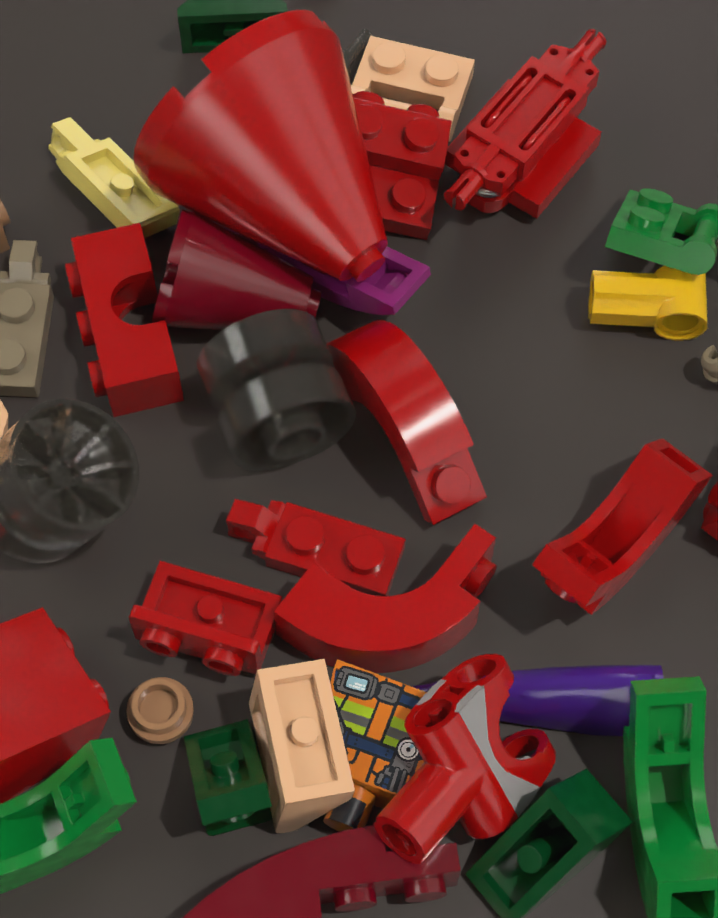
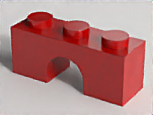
(134, 360)

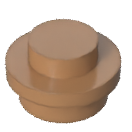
(160, 710)

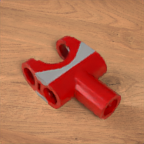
(465, 764)

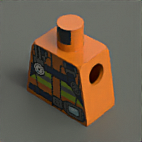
(375, 740)

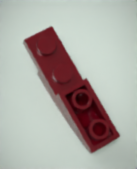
(336, 868)

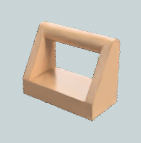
(299, 743)

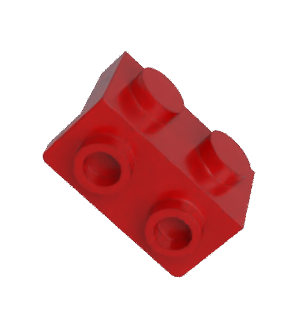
(205, 618)

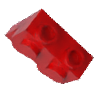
(405, 160)

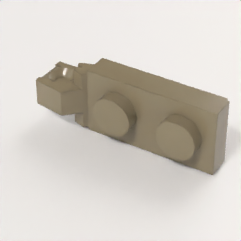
(24, 321)

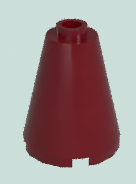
(223, 278)

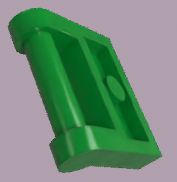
(648, 226)

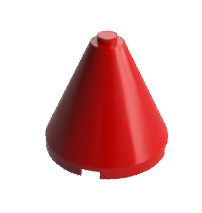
(272, 147)

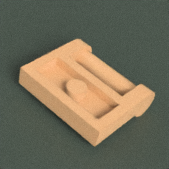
(415, 77)

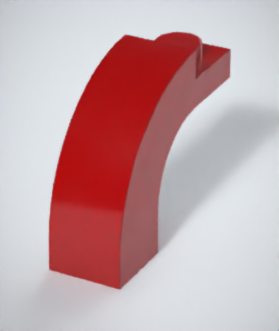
(416, 412)
(624, 529)
(394, 631)

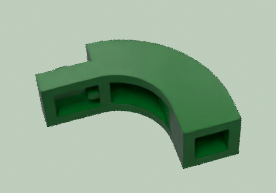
(668, 798)
(64, 815)

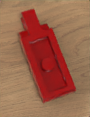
(297, 537)

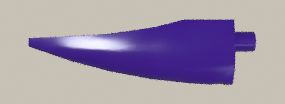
(573, 697)

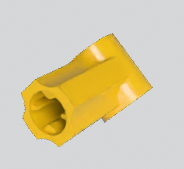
(664, 300)

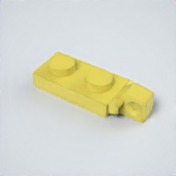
(109, 179)

